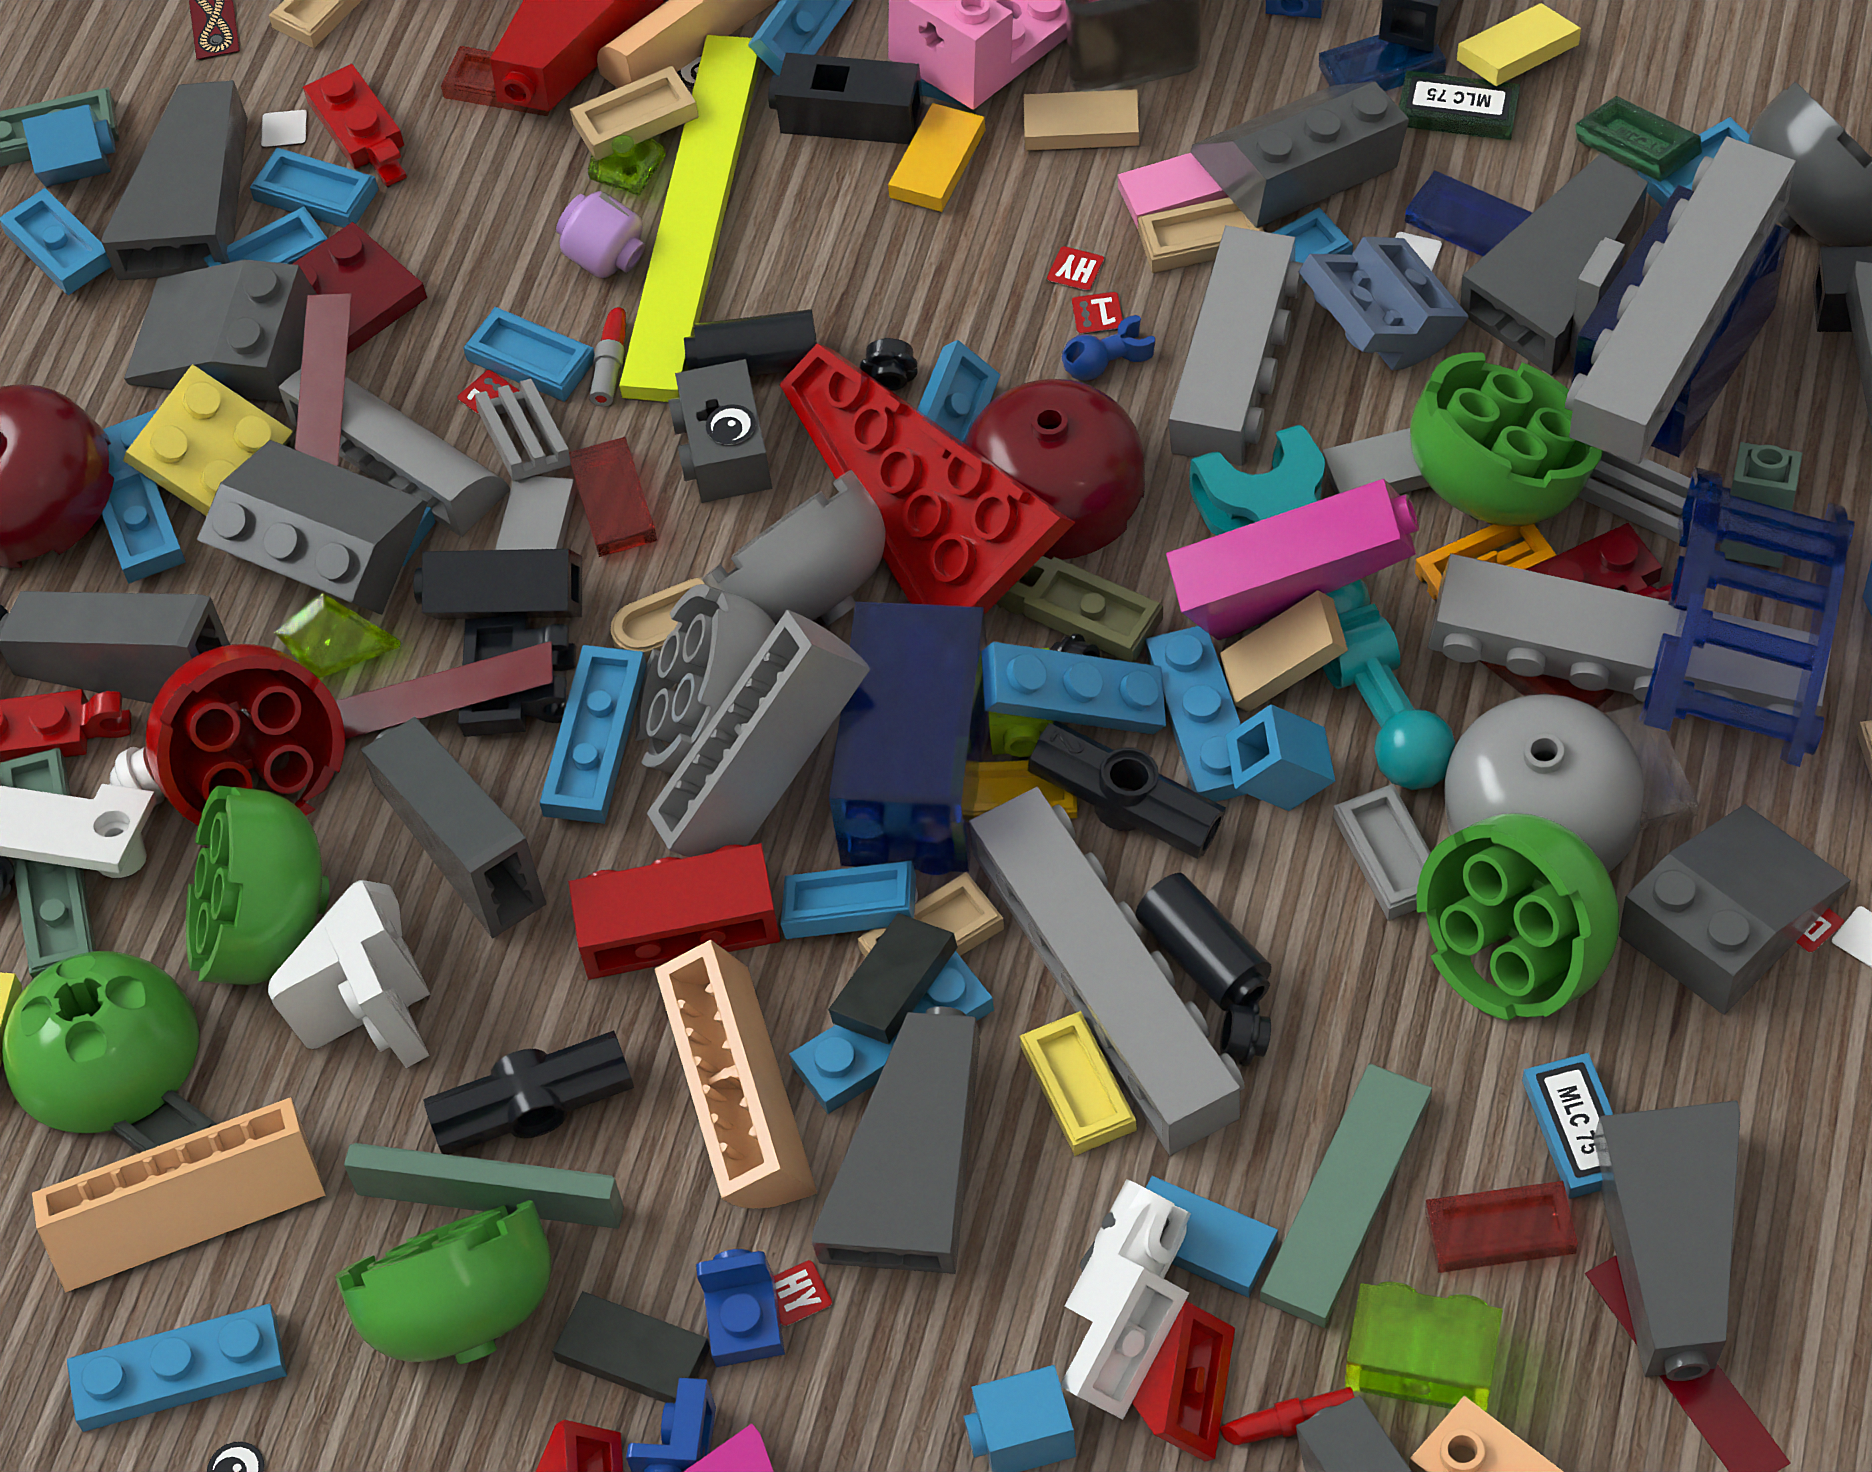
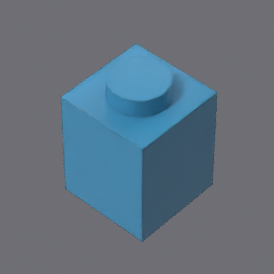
(68, 145)
(1280, 757)
(1021, 1422)

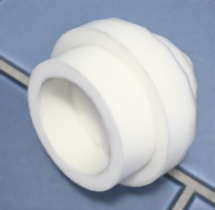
(134, 772)

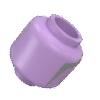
(600, 234)

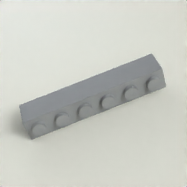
(1680, 300)
(1591, 635)
(1107, 971)

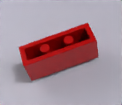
(670, 907)

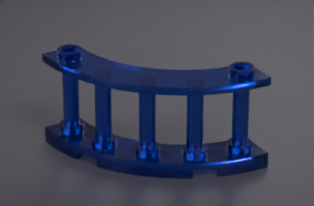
(1708, 519)

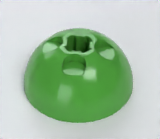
(98, 1041)

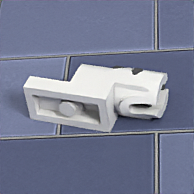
(1126, 1298)

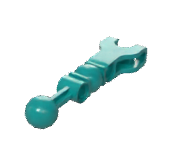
(1412, 742)

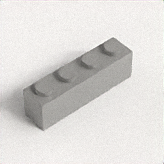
(1235, 345)

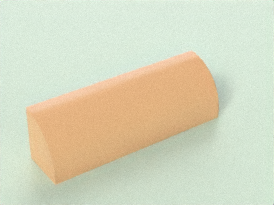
(672, 37)
(734, 1079)
(177, 1195)

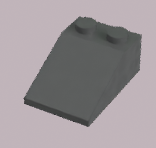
(229, 321)
(1728, 905)

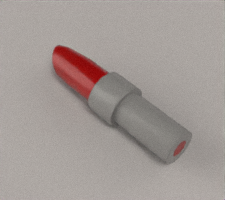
(609, 358)

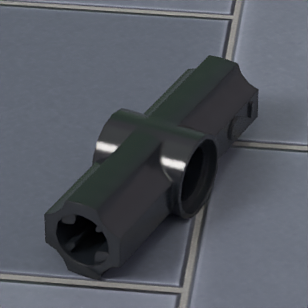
(1099, 772)
(528, 1093)

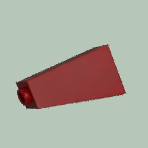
(557, 45)

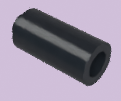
(766, 341)
(1204, 942)

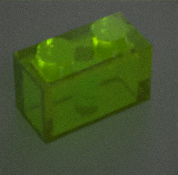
(1422, 1346)

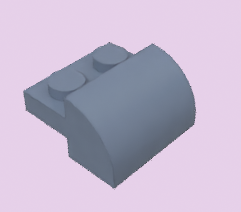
(1386, 300)

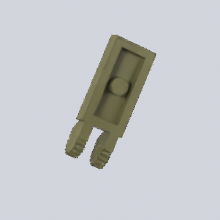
(1086, 605)

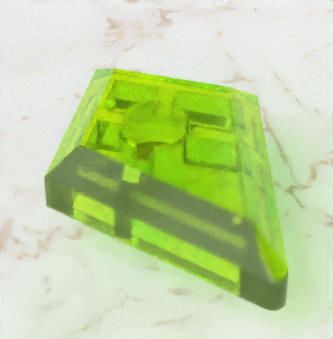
(629, 165)
(332, 637)

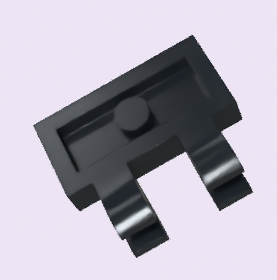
(508, 714)

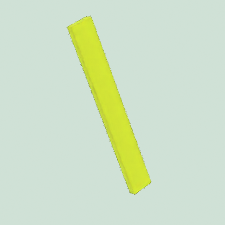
(691, 219)

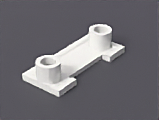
(77, 830)

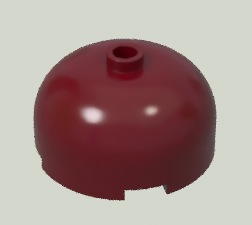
(1070, 451)
(49, 473)

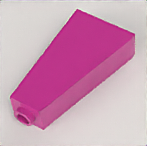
(1281, 560)

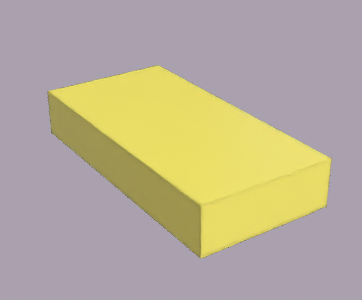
(1518, 44)
(1078, 1083)

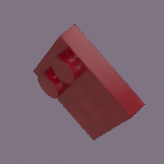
(360, 266)

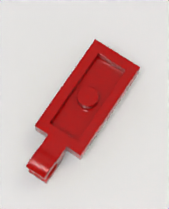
(357, 122)
(59, 721)

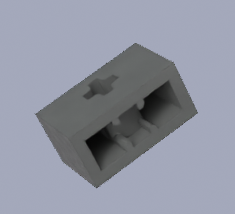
(719, 468)

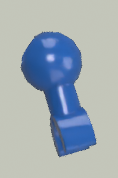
(1088, 356)

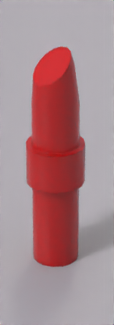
(1281, 1418)

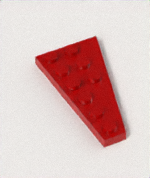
(949, 515)

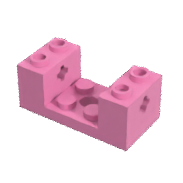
(973, 44)

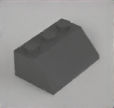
(1305, 150)
(315, 524)

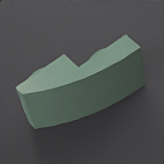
(1767, 477)

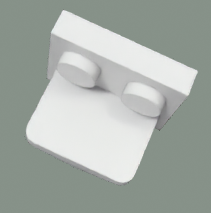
(354, 974)

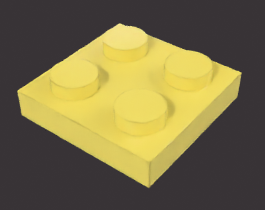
(201, 438)

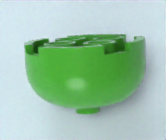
(1499, 441)
(1524, 882)
(252, 886)
(451, 1286)

